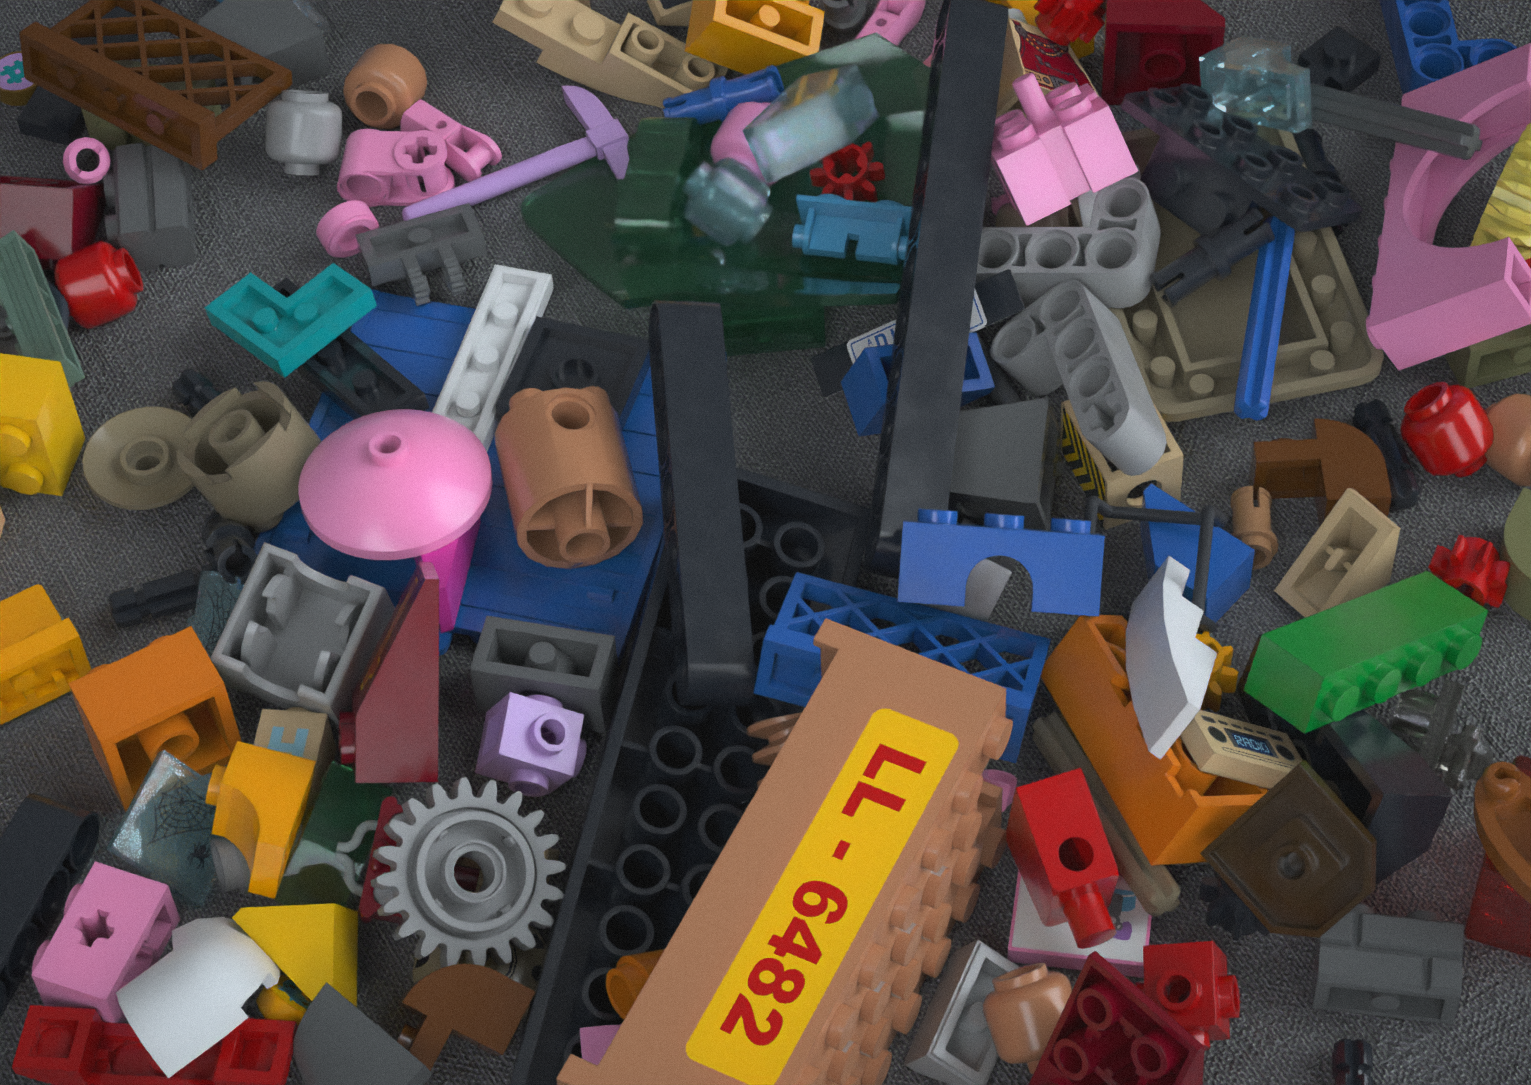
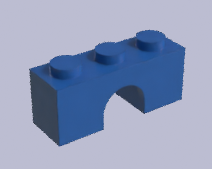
(1061, 561)

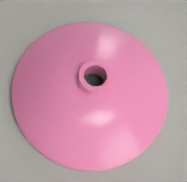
(395, 484)

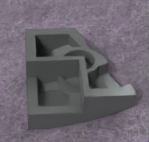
(347, 1048)

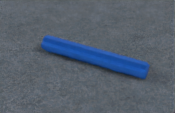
(1264, 323)

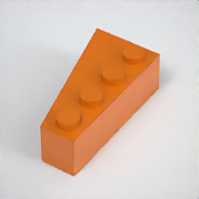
(1164, 801)

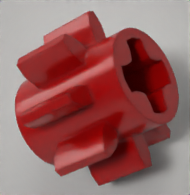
(1069, 19)
(847, 161)
(1472, 569)

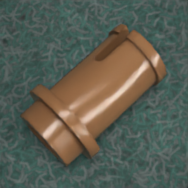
(1253, 524)

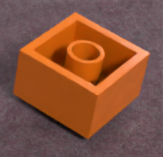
(155, 703)

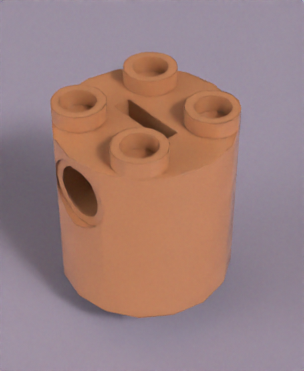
(567, 476)

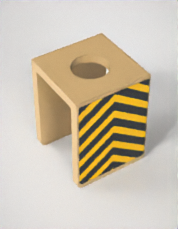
(1113, 487)

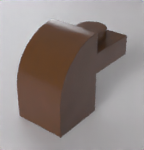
(1322, 467)
(468, 1003)

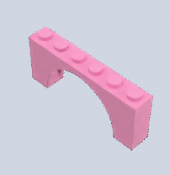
(1444, 297)

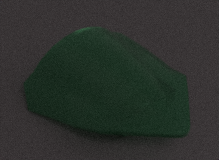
(642, 248)

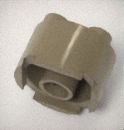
(248, 454)

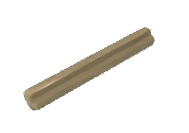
(1150, 884)

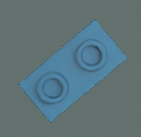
(833, 221)

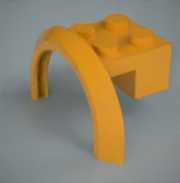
(753, 32)

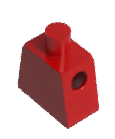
(1064, 855)

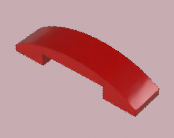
(81, 1049)

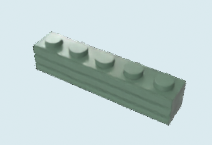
(32, 308)

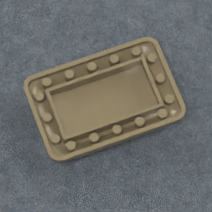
(1196, 348)

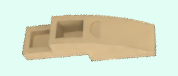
(617, 59)

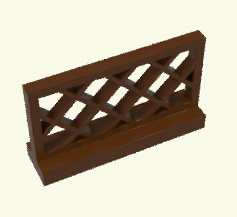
(132, 95)

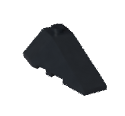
(1371, 774)

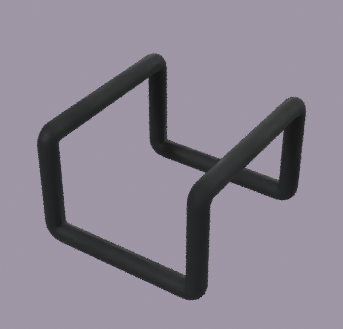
(1207, 519)

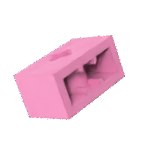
(107, 938)

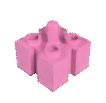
(1057, 149)

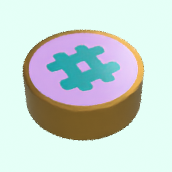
(13, 86)

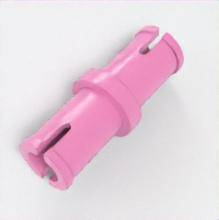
(91, 145)

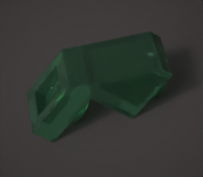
(331, 818)

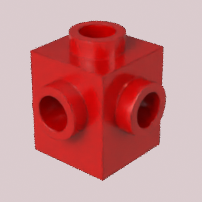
(1192, 987)

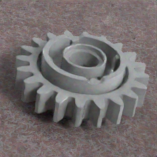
(426, 884)

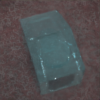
(810, 121)

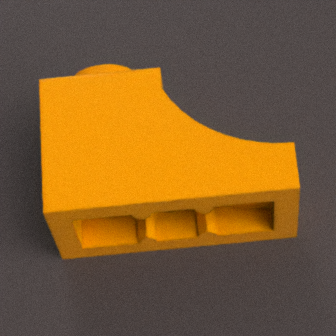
(261, 809)

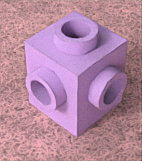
(531, 744)

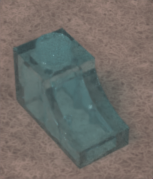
(1258, 83)

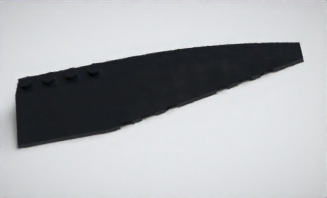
(672, 775)

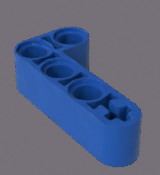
(1427, 42)

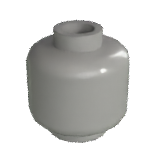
(303, 131)

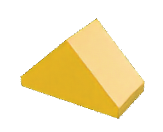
(308, 944)

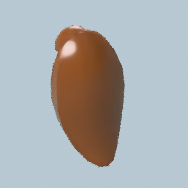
(1504, 822)

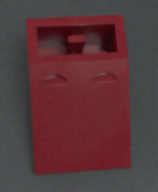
(1117, 1037)

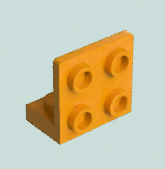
(36, 653)

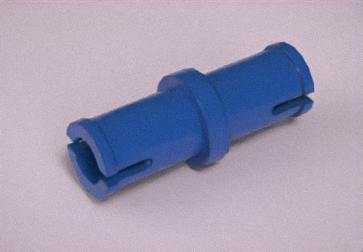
(723, 95)

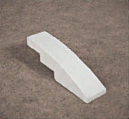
(1164, 659)

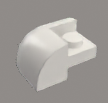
(196, 991)

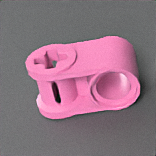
(390, 165)

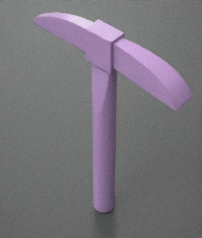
(604, 140)

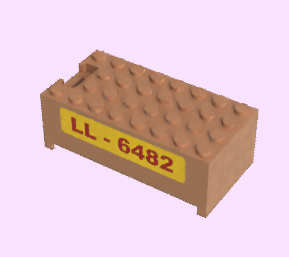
(829, 886)

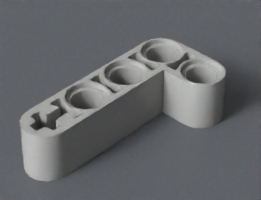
(1107, 257)
(1081, 344)

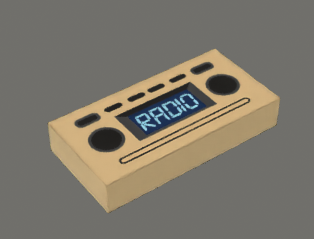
(1239, 749)

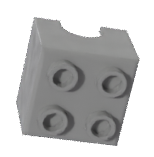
(300, 635)

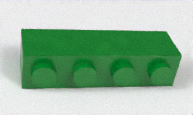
(1365, 651)

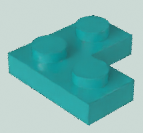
(293, 328)

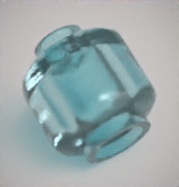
(727, 201)

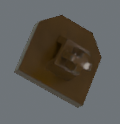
(1297, 856)

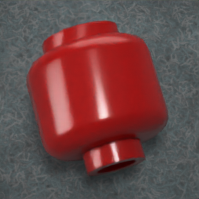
(98, 284)
(1447, 430)

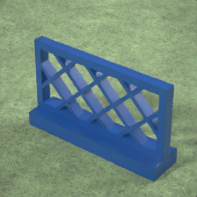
(792, 664)

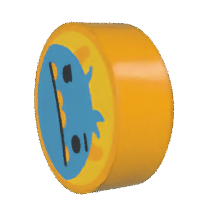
(283, 1001)

